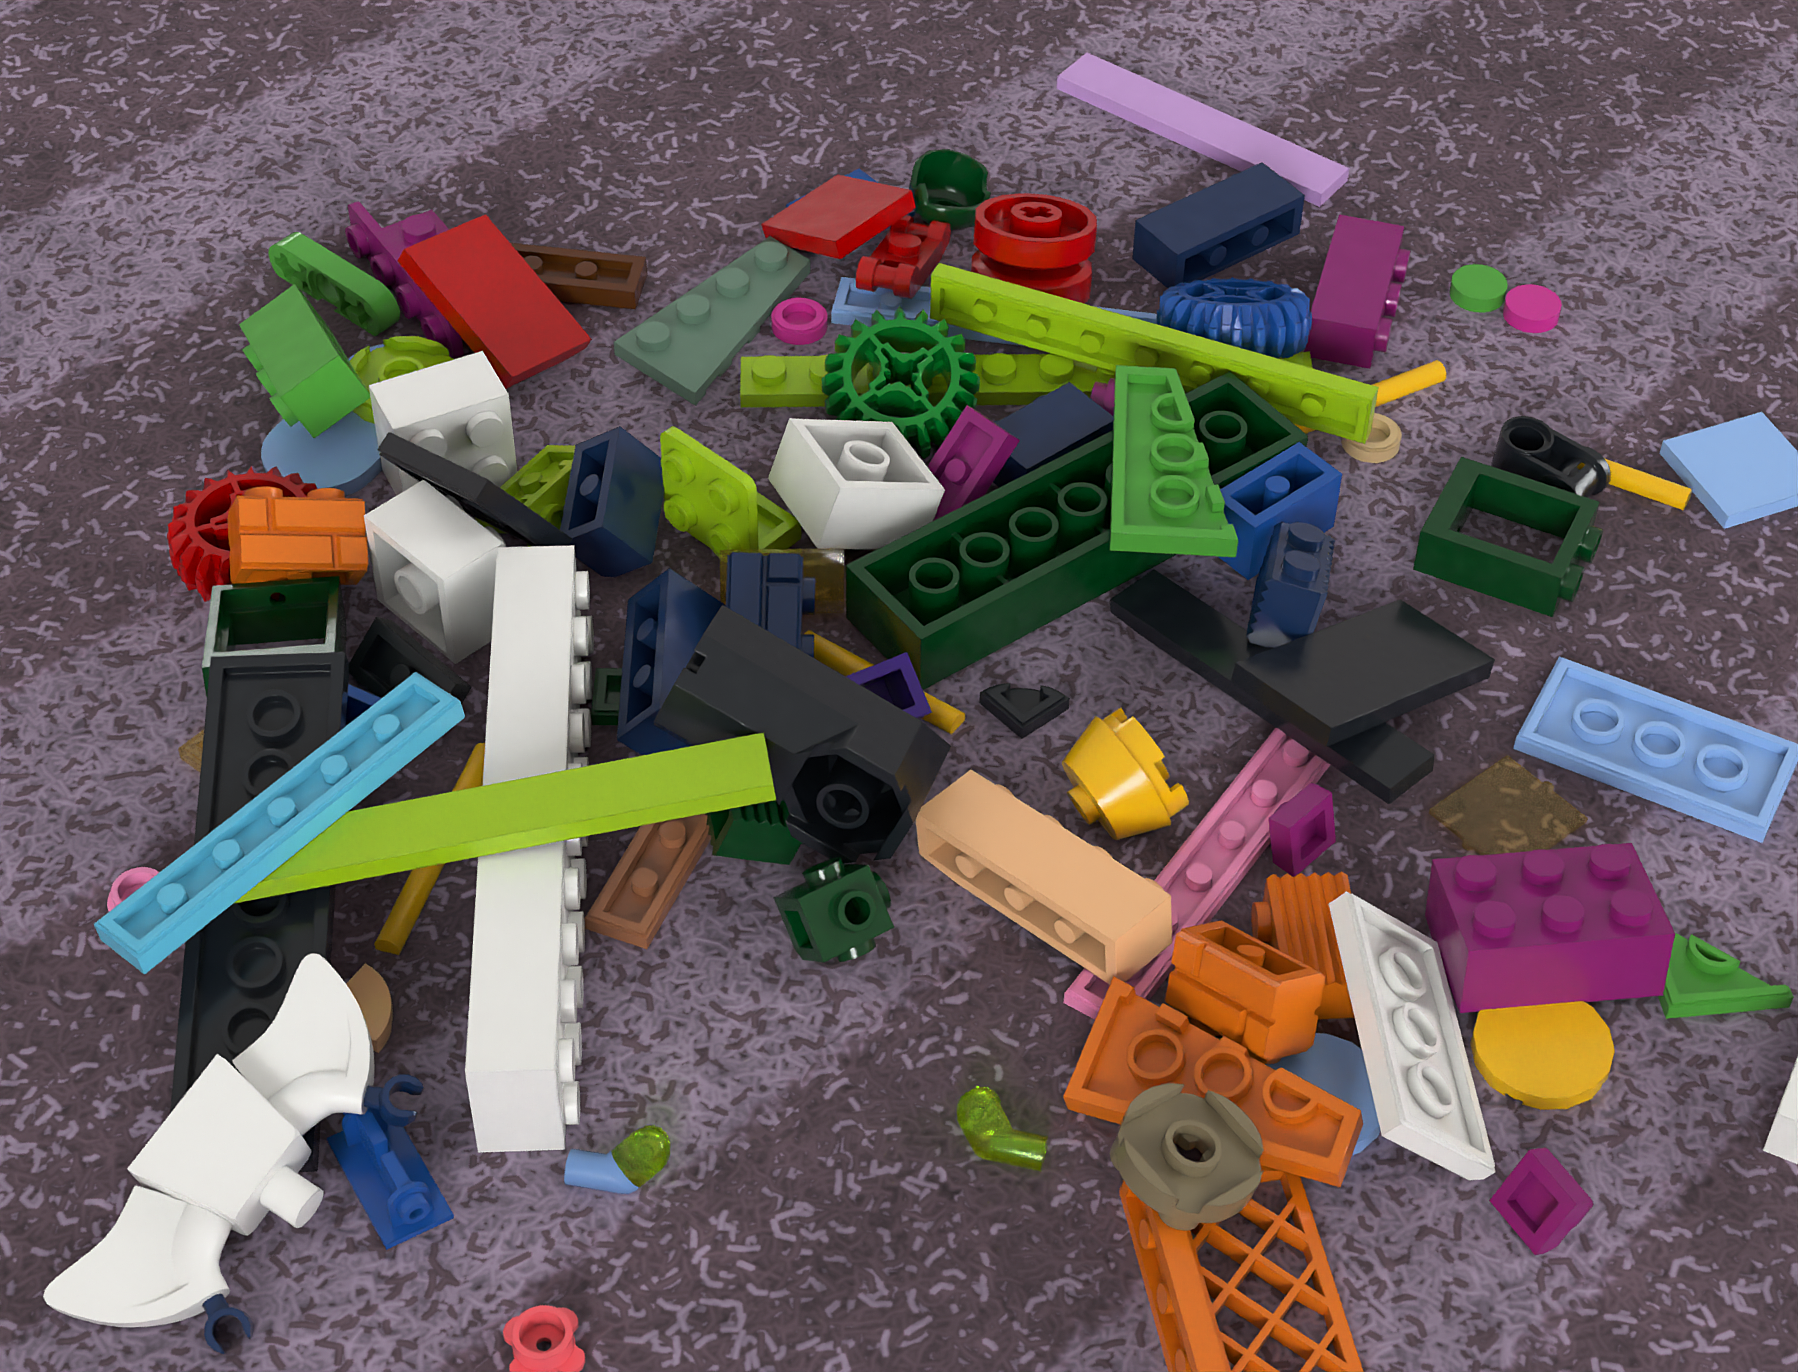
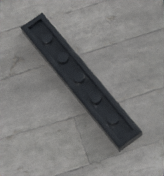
(1212, 644)

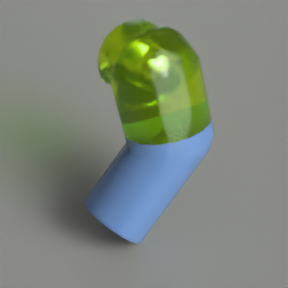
(624, 1167)

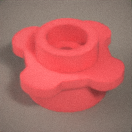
(540, 1325)

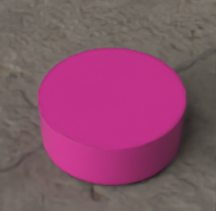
(1532, 308)
(799, 321)

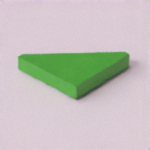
(1709, 982)

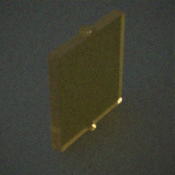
(1507, 811)

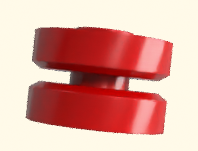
(1036, 243)

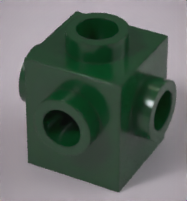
(836, 911)

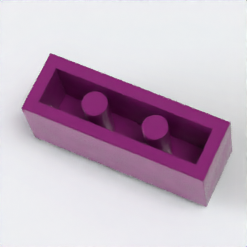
(1358, 292)

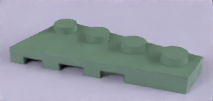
(710, 324)

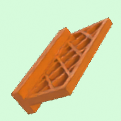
(1181, 1287)

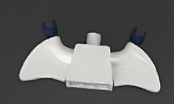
(229, 1160)

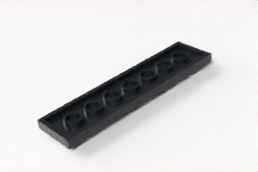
(239, 967)

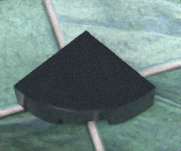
(1023, 708)

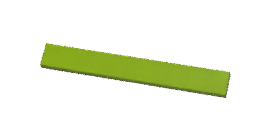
(1113, 339)
(528, 813)

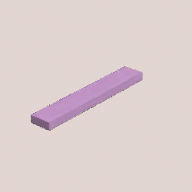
(1199, 126)

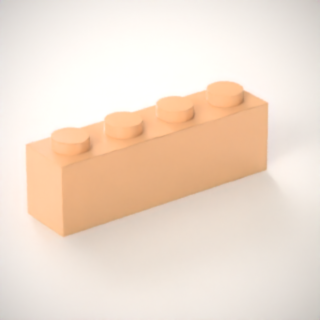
(1045, 877)

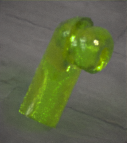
(992, 1134)

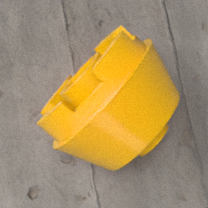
(1121, 778)

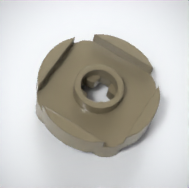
(1173, 1185)

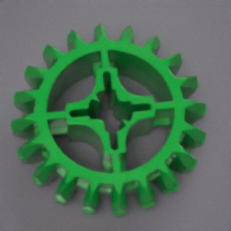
(927, 355)

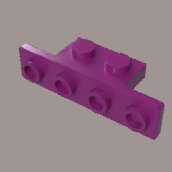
(383, 250)

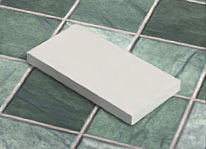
(1411, 1039)

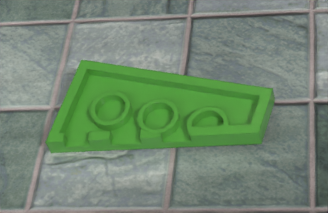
(1161, 472)

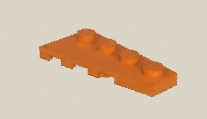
(1151, 1045)

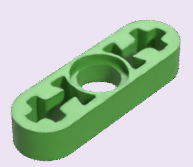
(330, 277)

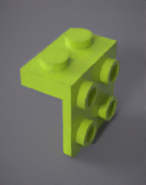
(719, 500)

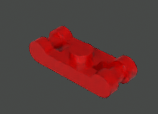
(904, 257)

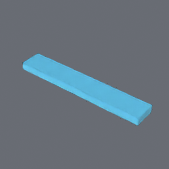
(278, 823)

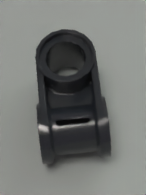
(1544, 455)

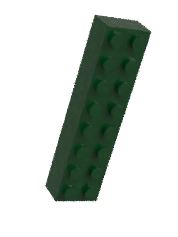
(1034, 544)

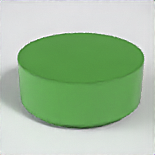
(1478, 288)

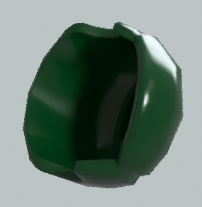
(948, 187)

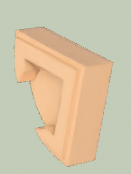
(375, 1003)

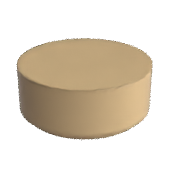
(1381, 444)

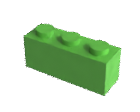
(302, 363)

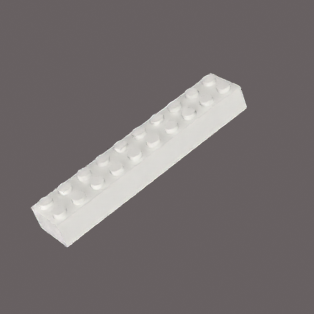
(525, 927)

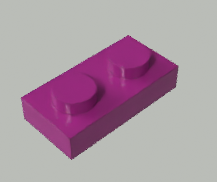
(970, 459)

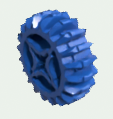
(1240, 313)

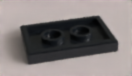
(474, 493)

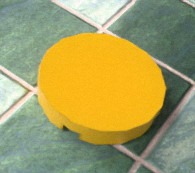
(1543, 1053)

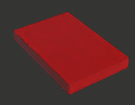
(494, 300)

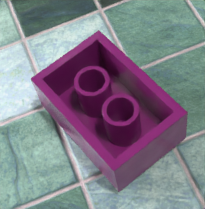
(1548, 927)

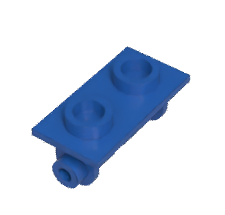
(388, 1177)

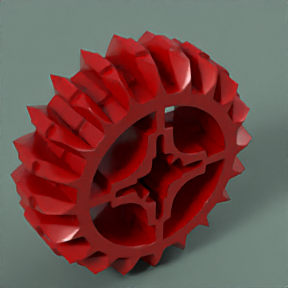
(200, 526)

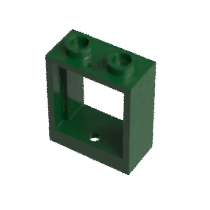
(1498, 570)
(250, 616)

